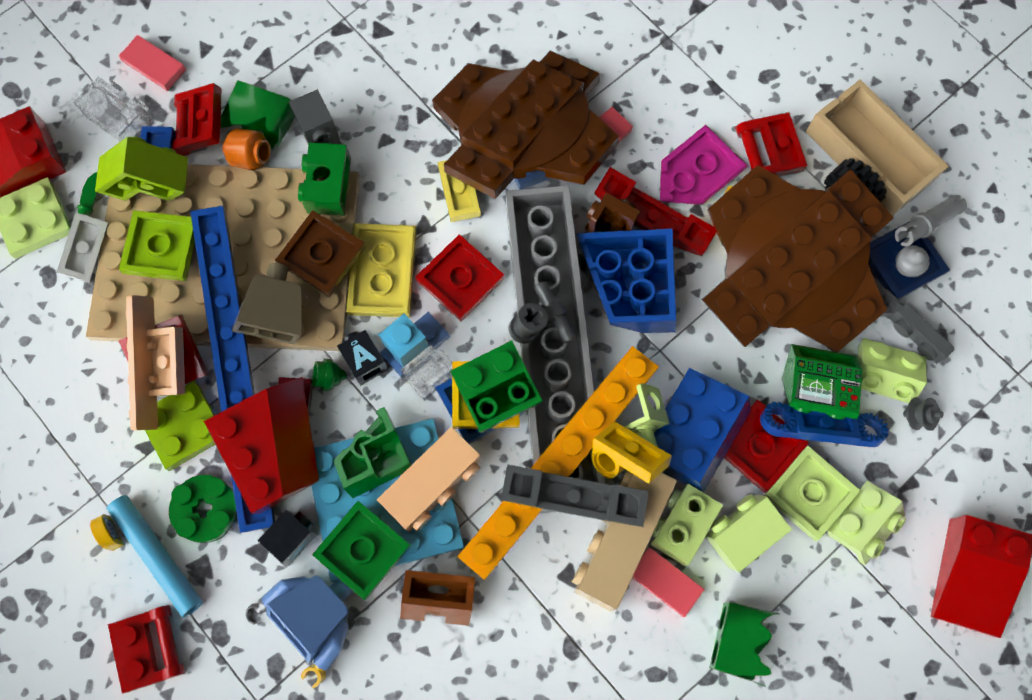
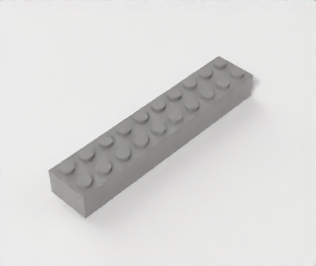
(546, 251)

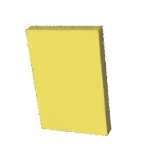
(384, 272)

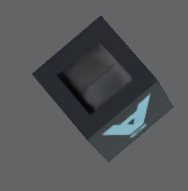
(362, 356)
(288, 536)

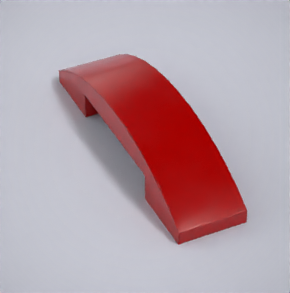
(688, 233)

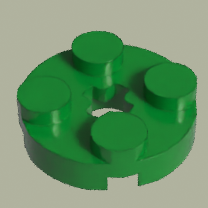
(187, 498)

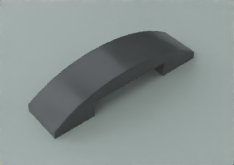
(574, 496)

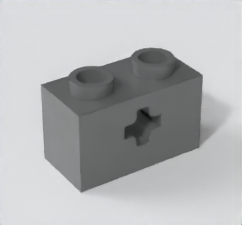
(314, 119)

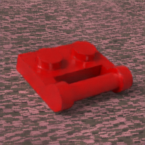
(197, 118)
(779, 140)
(135, 650)

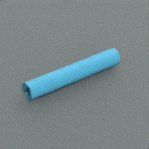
(154, 555)

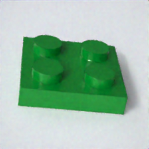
(361, 550)

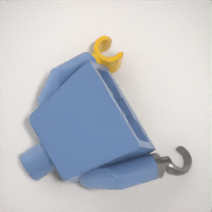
(309, 617)

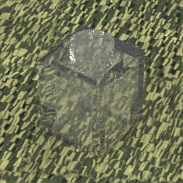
(428, 371)

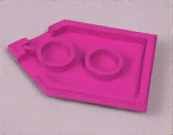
(698, 169)

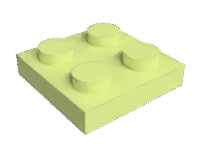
(32, 218)
(812, 493)

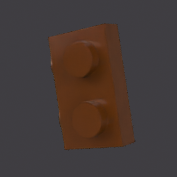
(612, 215)

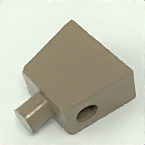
(271, 307)

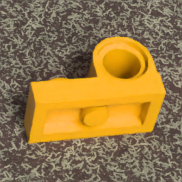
(622, 449)

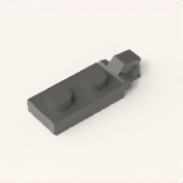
(913, 325)

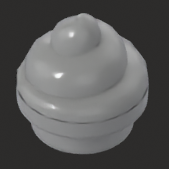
(912, 261)

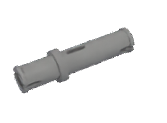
(925, 223)

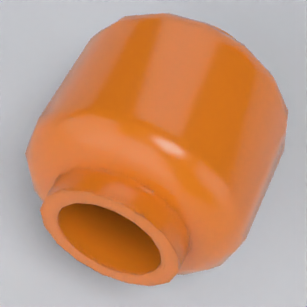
(246, 149)

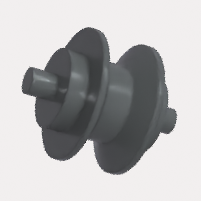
(923, 414)

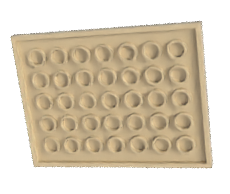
(261, 221)

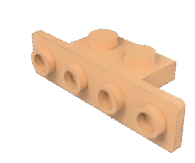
(153, 362)

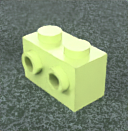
(685, 524)
(747, 531)

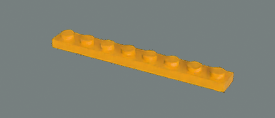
(560, 458)

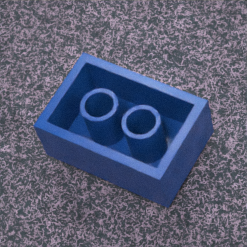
(701, 427)

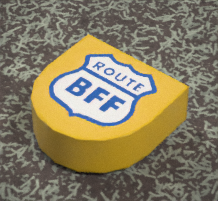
(106, 532)

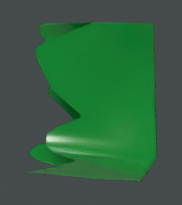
(257, 111)
(740, 641)

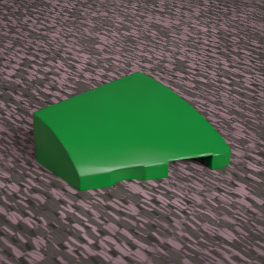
(372, 457)

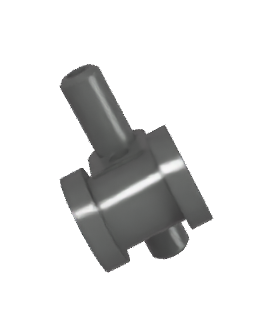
(533, 318)

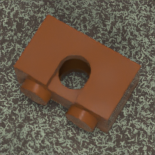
(419, 601)

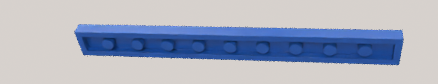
(228, 347)

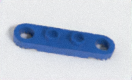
(823, 428)

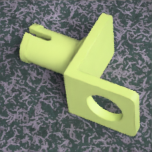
(652, 418)

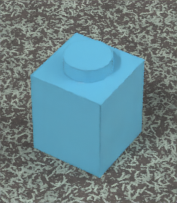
(403, 340)

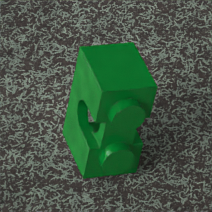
(330, 195)

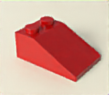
(26, 151)
(981, 574)

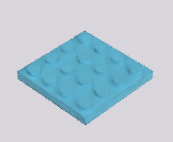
(332, 502)

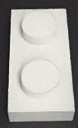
(82, 247)

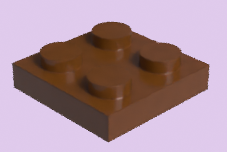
(321, 253)

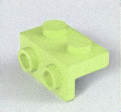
(891, 370)
(868, 522)

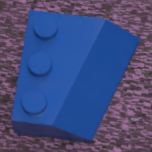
(634, 277)

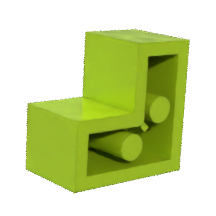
(141, 167)

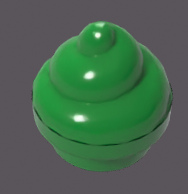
(327, 374)

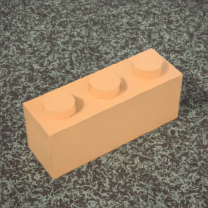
(430, 480)

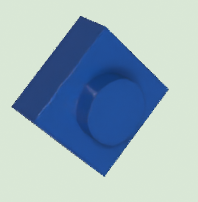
(158, 135)

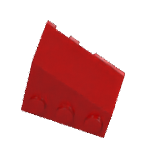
(268, 445)

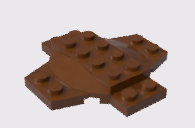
(524, 123)
(797, 258)

